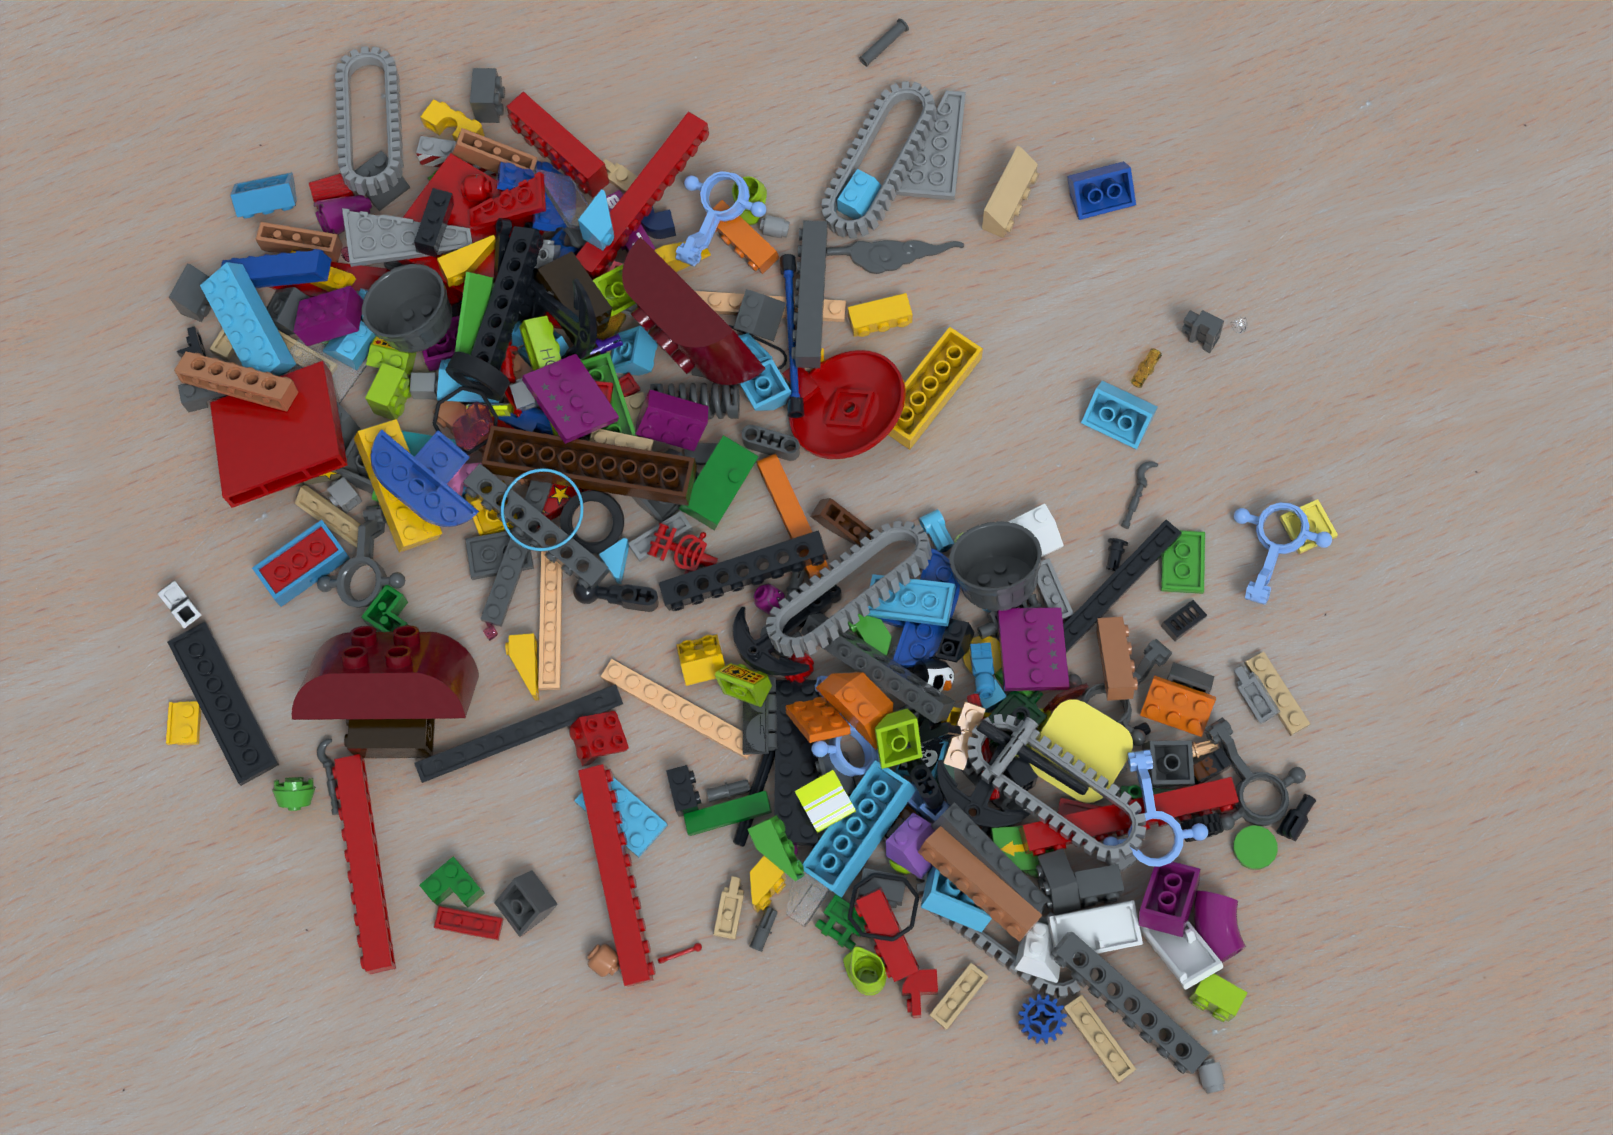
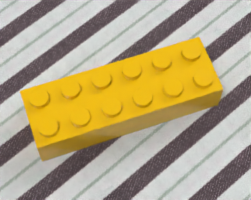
(934, 384)
(405, 525)

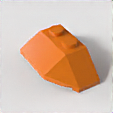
(857, 701)

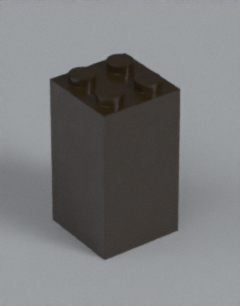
(557, 281)
(390, 738)

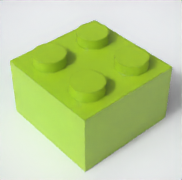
(389, 392)
(1218, 997)

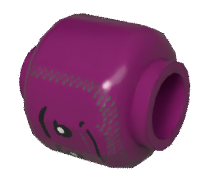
(767, 597)

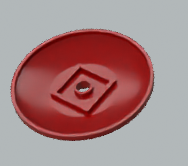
(845, 381)

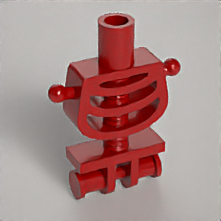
(701, 558)

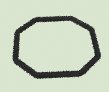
(454, 393)
(881, 937)

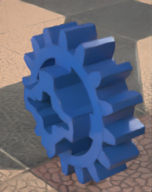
(1040, 1009)

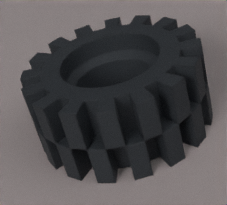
(1211, 821)

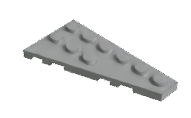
(937, 162)
(392, 238)

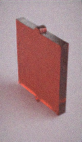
(1070, 694)

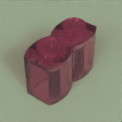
(472, 425)

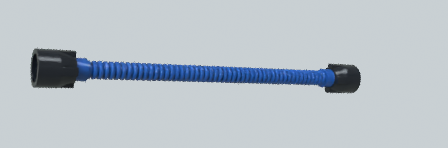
(787, 268)

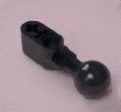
(615, 594)
(917, 770)

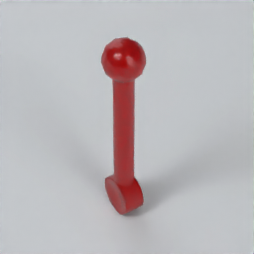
(697, 947)

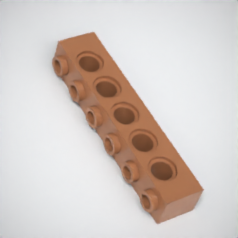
(236, 381)

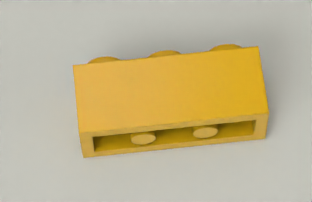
(880, 315)

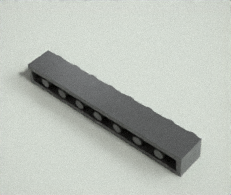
(811, 294)

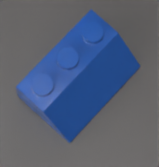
(1102, 190)

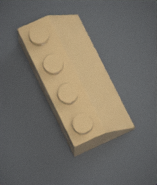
(1010, 193)

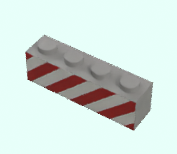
(435, 151)

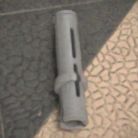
(1014, 745)

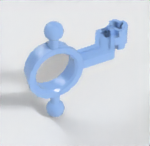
(691, 250)
(1259, 590)
(821, 748)
(1140, 762)

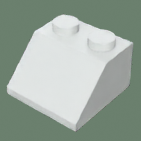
(1043, 526)
(1035, 954)

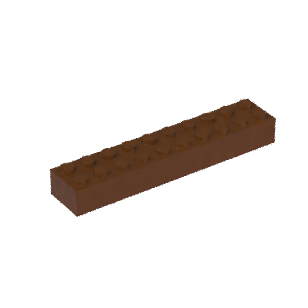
(591, 465)

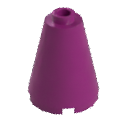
(331, 214)

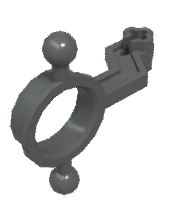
(367, 532)
(1154, 654)
(1220, 733)

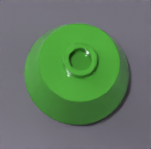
(294, 793)

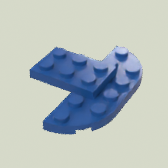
(510, 176)
(423, 479)
(919, 639)

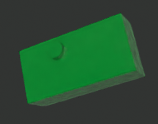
(719, 482)

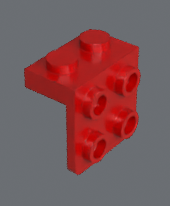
(597, 736)

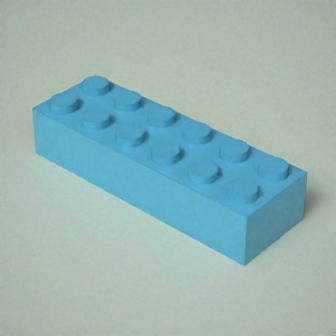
(246, 320)
(853, 839)

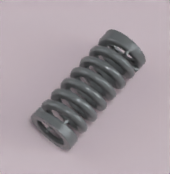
(732, 409)

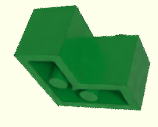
(385, 609)
(451, 878)

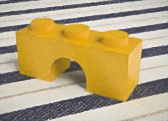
(440, 116)

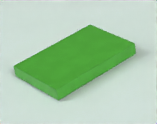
(1184, 564)

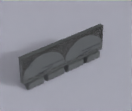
(760, 724)

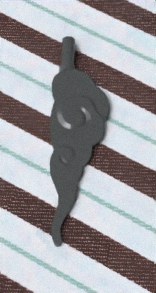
(889, 254)

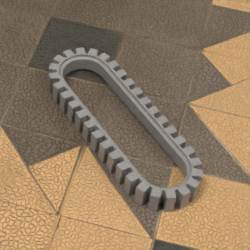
(344, 122)
(898, 170)
(860, 604)
(1065, 762)
(1006, 955)

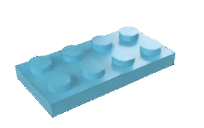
(917, 602)
(639, 821)

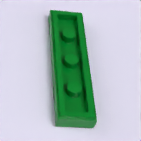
(727, 813)

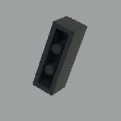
(434, 222)

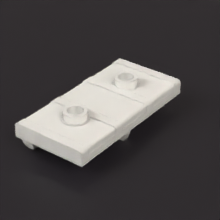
(1100, 927)
(1185, 956)

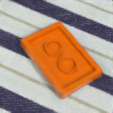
(1178, 706)
(817, 719)

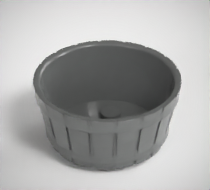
(408, 308)
(996, 564)

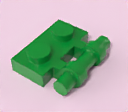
(838, 913)

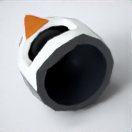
(935, 673)

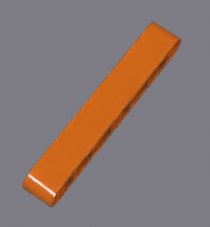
(787, 505)

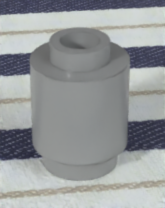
(774, 226)
(1211, 1076)

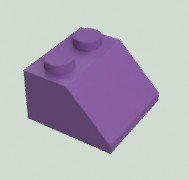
(906, 842)

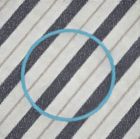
(572, 534)

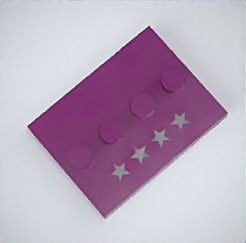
(570, 398)
(1033, 649)

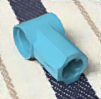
(934, 526)

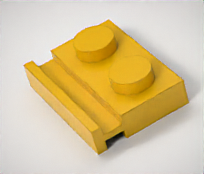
(183, 723)

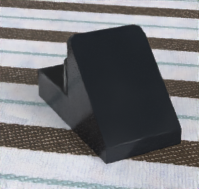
(194, 342)
(934, 733)

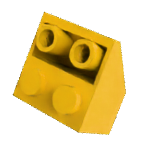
(700, 659)
(765, 881)

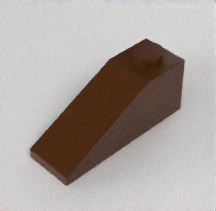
(840, 521)

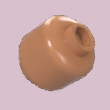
(603, 960)

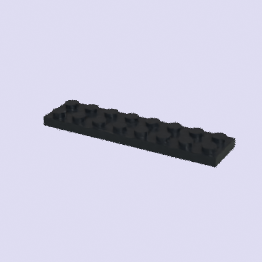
(223, 703)
(793, 763)

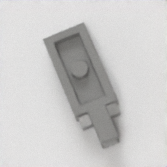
(1256, 695)

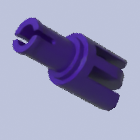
(606, 345)

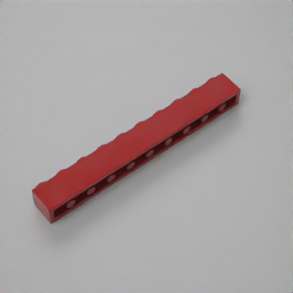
(646, 190)
(1111, 819)
(364, 864)
(616, 875)

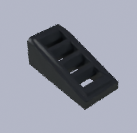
(1170, 628)

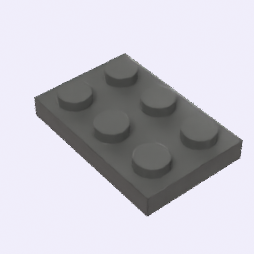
(487, 552)

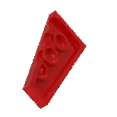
(511, 204)

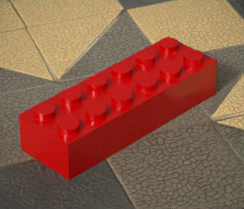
(557, 144)

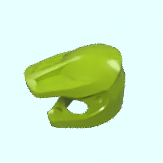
(757, 193)
(865, 971)

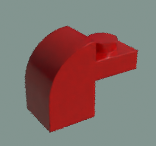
(919, 983)

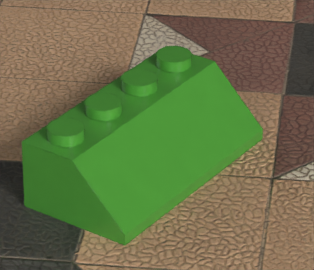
(474, 304)

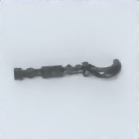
(1142, 483)
(327, 763)

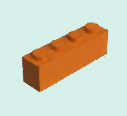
(746, 241)

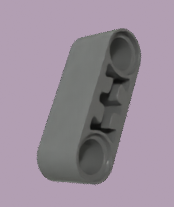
(760, 445)

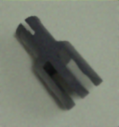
(1296, 819)

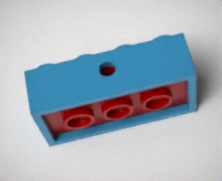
(300, 563)

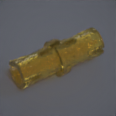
(1146, 368)

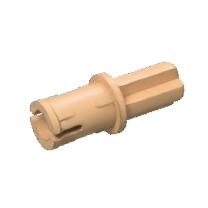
(1203, 748)

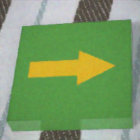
(1010, 842)

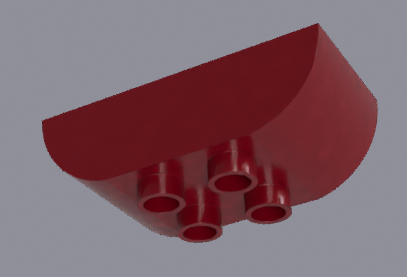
(684, 321)
(387, 677)

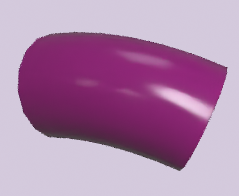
(1217, 923)

